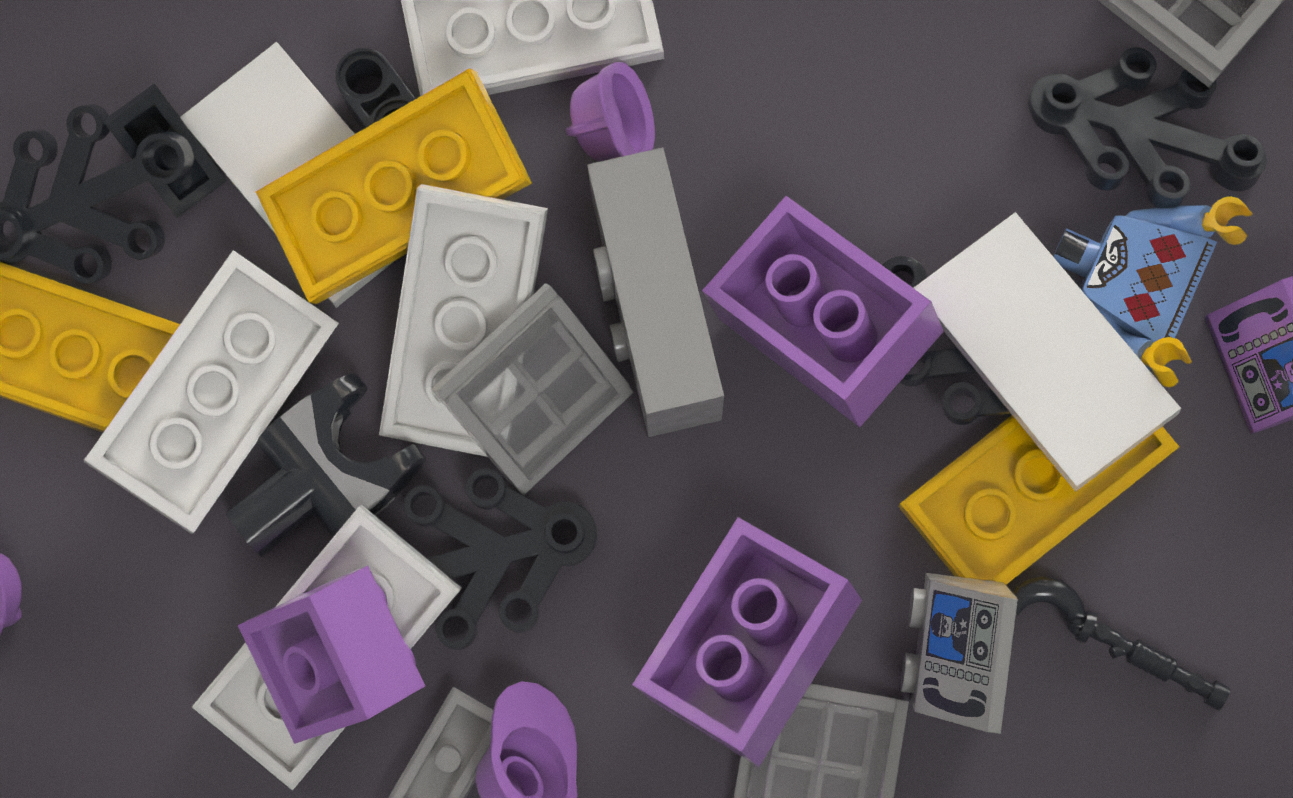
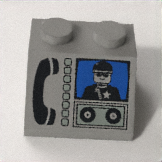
(960, 650)

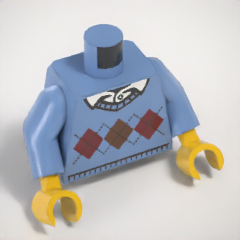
(1149, 273)

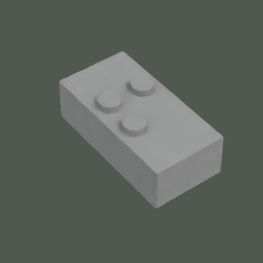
(655, 292)

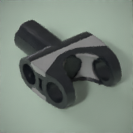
(315, 473)

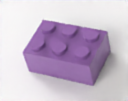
(823, 310)
(748, 641)

